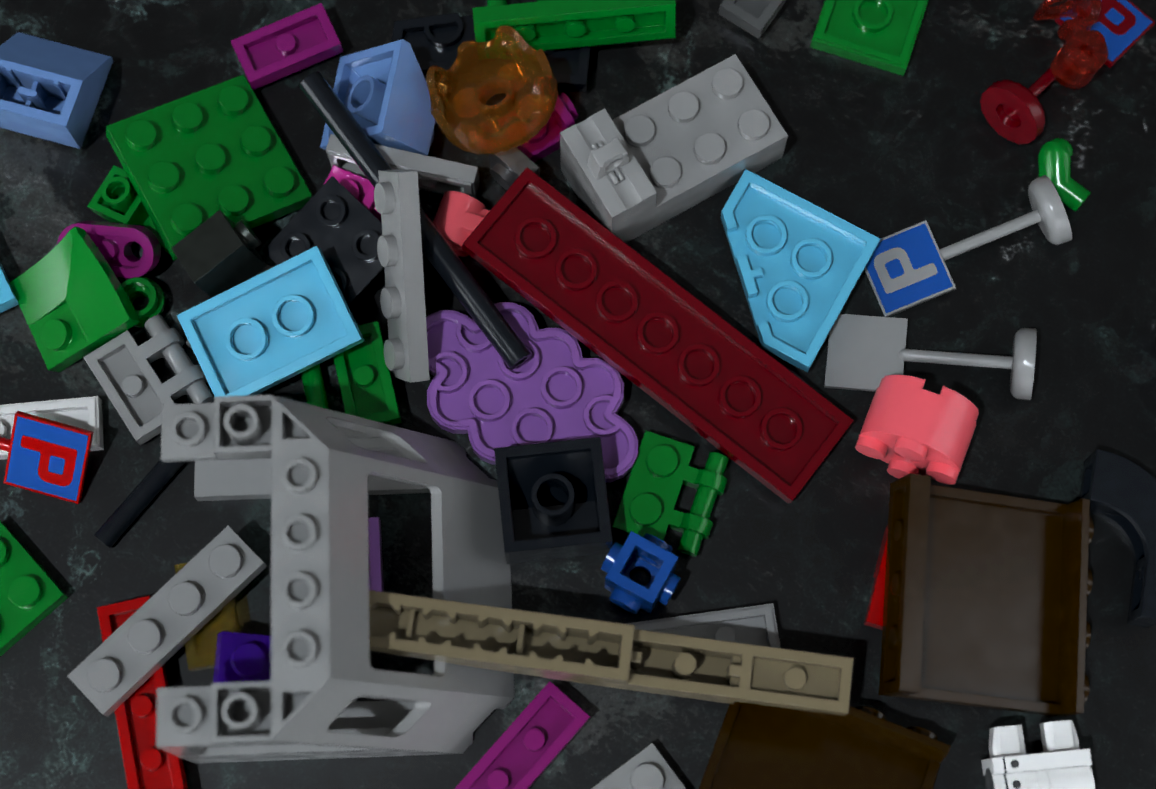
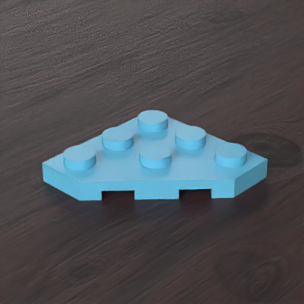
(792, 265)

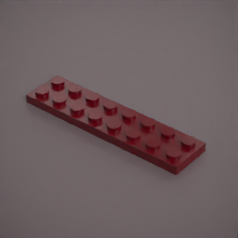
(657, 335)

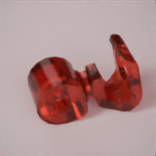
(1083, 48)

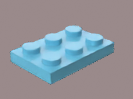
(271, 326)

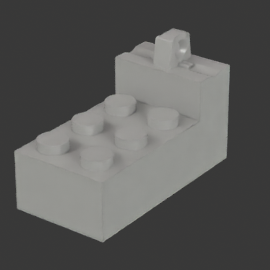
(671, 150)

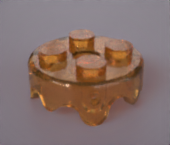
(486, 69)

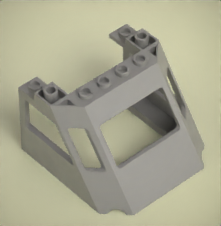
(321, 584)

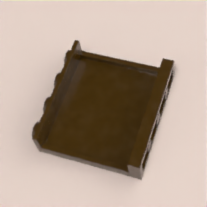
(986, 599)
(820, 751)

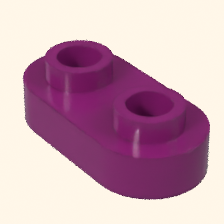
(115, 244)

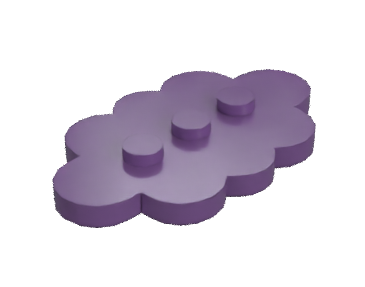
(541, 401)

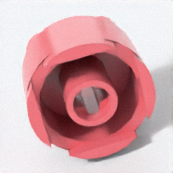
(918, 429)

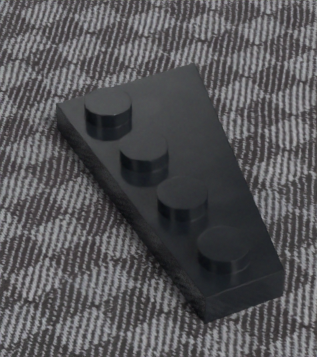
(439, 36)

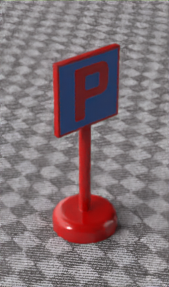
(47, 457)

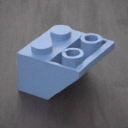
(50, 88)

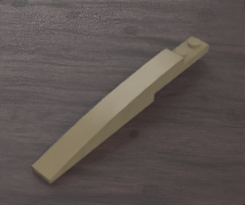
(607, 654)

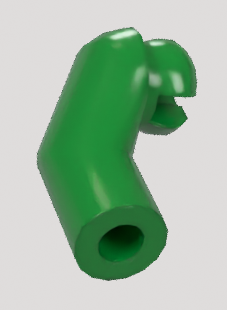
(1055, 163)

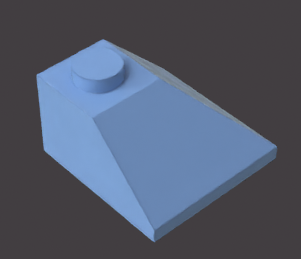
(386, 97)

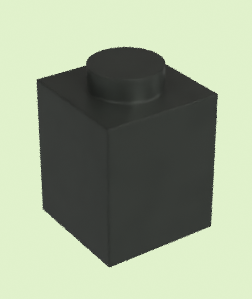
(220, 254)

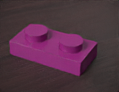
(287, 46)

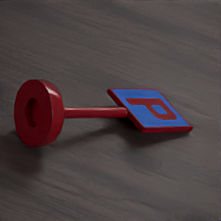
(1016, 109)

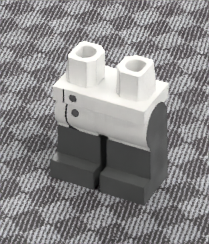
(1058, 767)

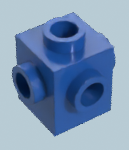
(646, 554)

